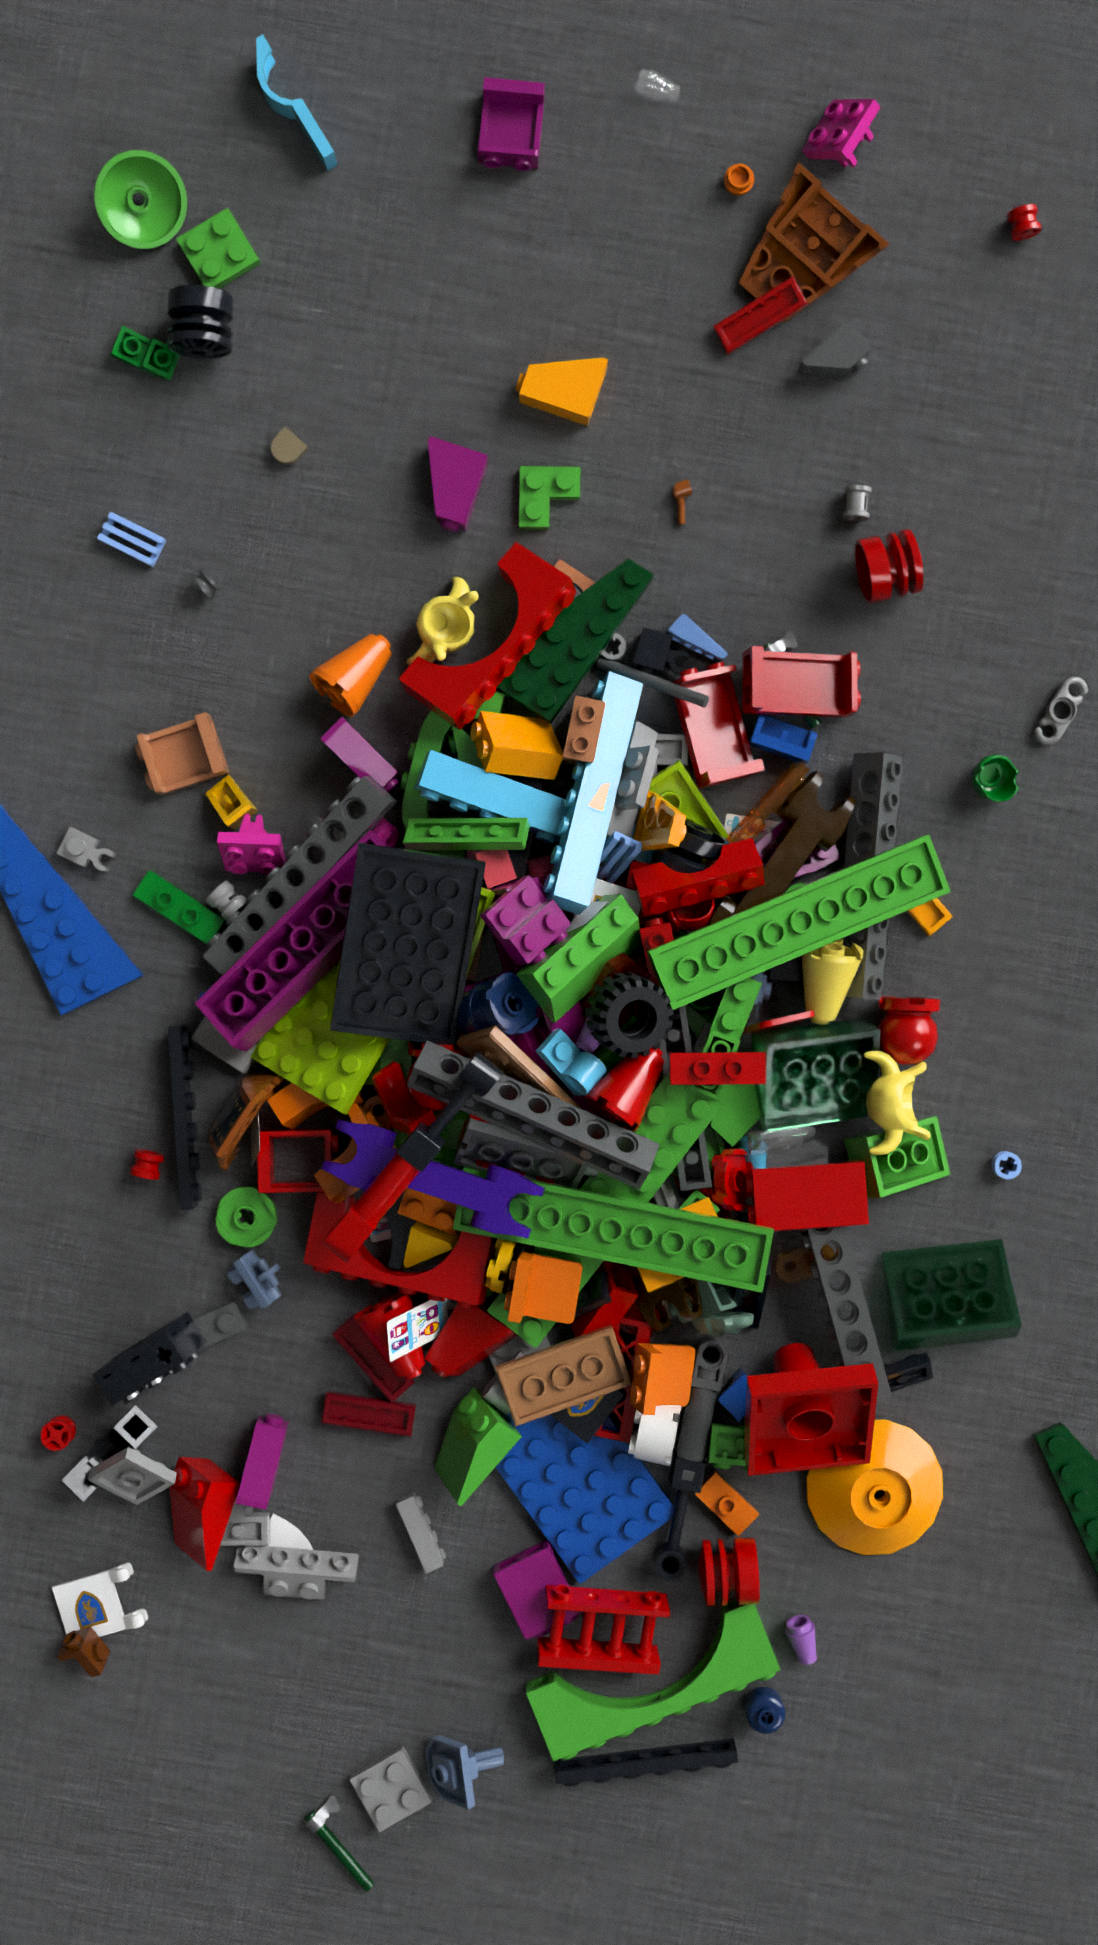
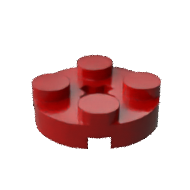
(729, 1179)

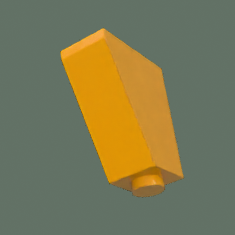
(563, 387)

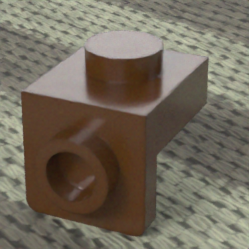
(86, 1649)

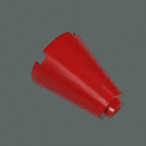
(627, 1089)
(373, 1323)

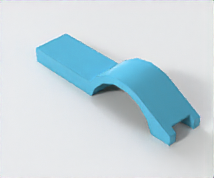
(292, 109)

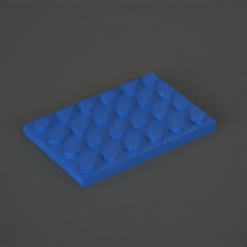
(584, 1496)

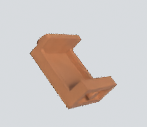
(583, 731)
(182, 755)

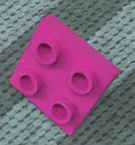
(841, 129)
(251, 848)

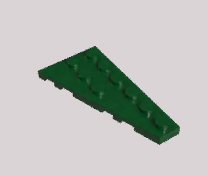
(1076, 1479)

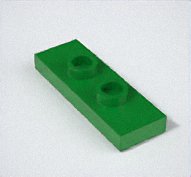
(179, 907)

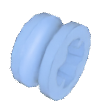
(1008, 1174)

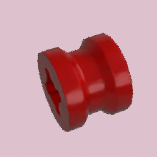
(1024, 222)
(146, 1164)
(53, 1438)

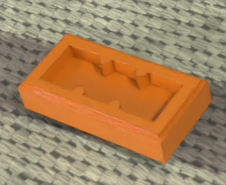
(727, 1503)

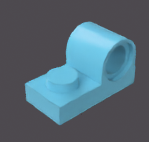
(575, 1068)

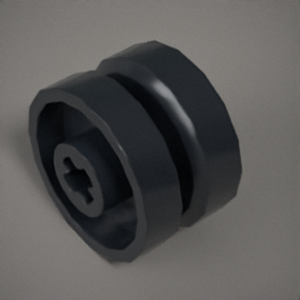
(694, 852)

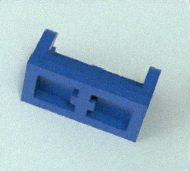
(782, 739)

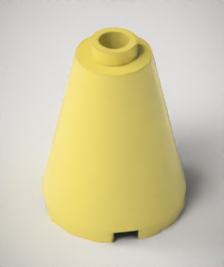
(828, 978)

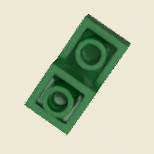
(144, 354)

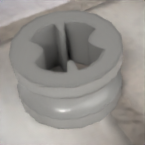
(621, 649)

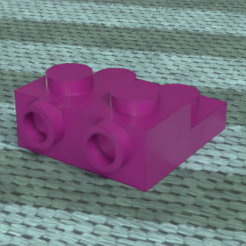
(526, 922)

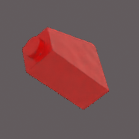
(622, 1294)
(467, 1340)

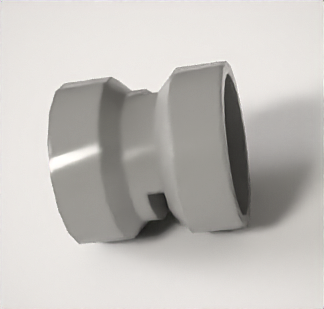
(226, 900)

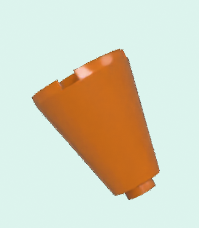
(352, 673)

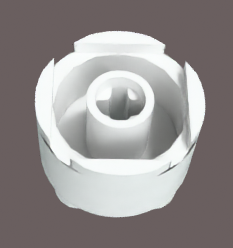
(655, 1435)

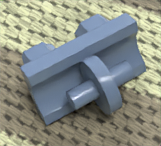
(259, 1279)

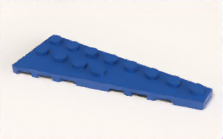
(61, 933)

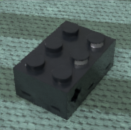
(150, 1360)

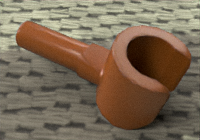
(681, 490)

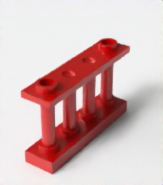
(602, 1655)

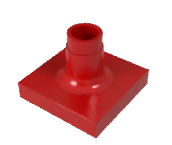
(808, 1414)

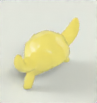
(446, 623)
(891, 1102)

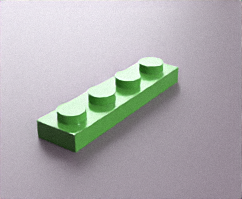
(466, 834)

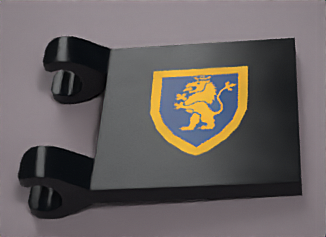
(588, 1416)

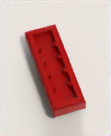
(760, 315)
(717, 1068)

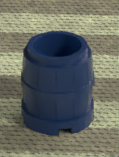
(498, 1002)

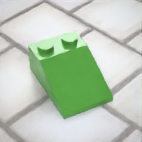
(909, 1165)
(473, 1445)

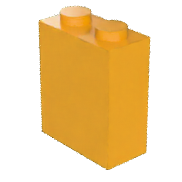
(516, 745)

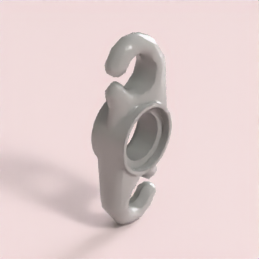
(1060, 725)

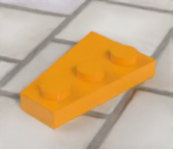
(659, 824)

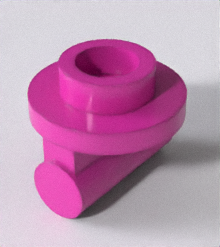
(387, 832)

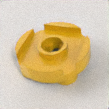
(499, 1268)

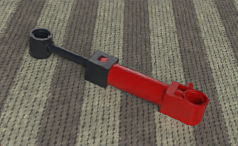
(406, 1164)

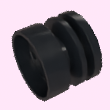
(199, 321)

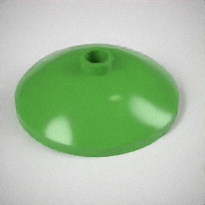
(162, 193)

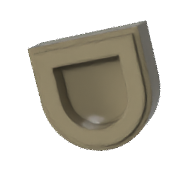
(287, 447)

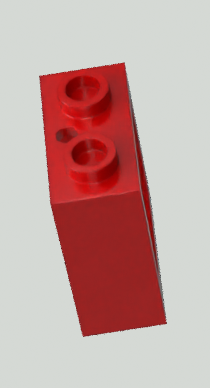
(265, 1158)

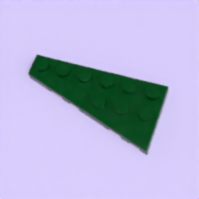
(574, 642)

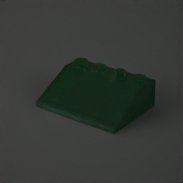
(816, 1073)
(950, 1295)

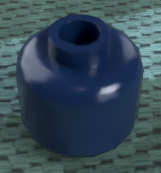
(764, 1710)

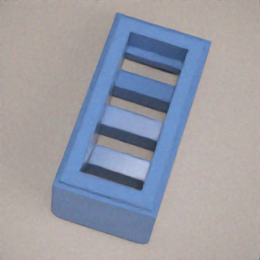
(693, 637)

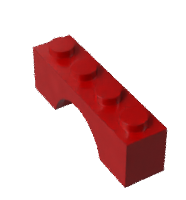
(665, 889)

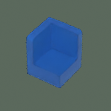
(735, 1395)

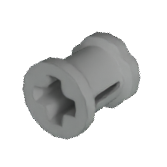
(856, 503)

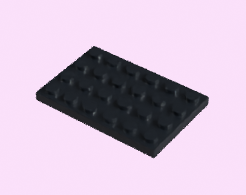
(406, 944)

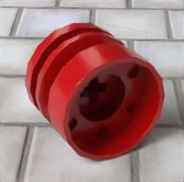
(894, 565)
(729, 1571)

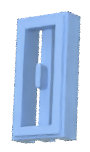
(109, 528)
(623, 863)

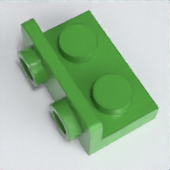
(726, 1446)

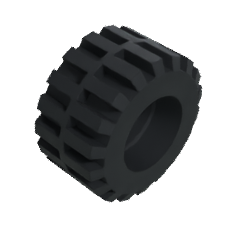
(647, 1028)

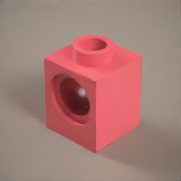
(497, 867)

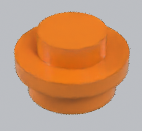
(739, 179)

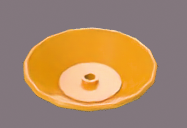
(912, 1488)

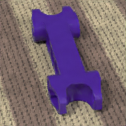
(486, 1196)

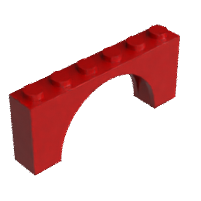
(460, 690)
(456, 1278)

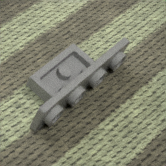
(634, 779)
(296, 1571)

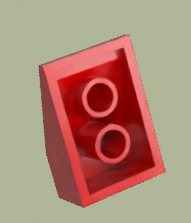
(201, 1507)

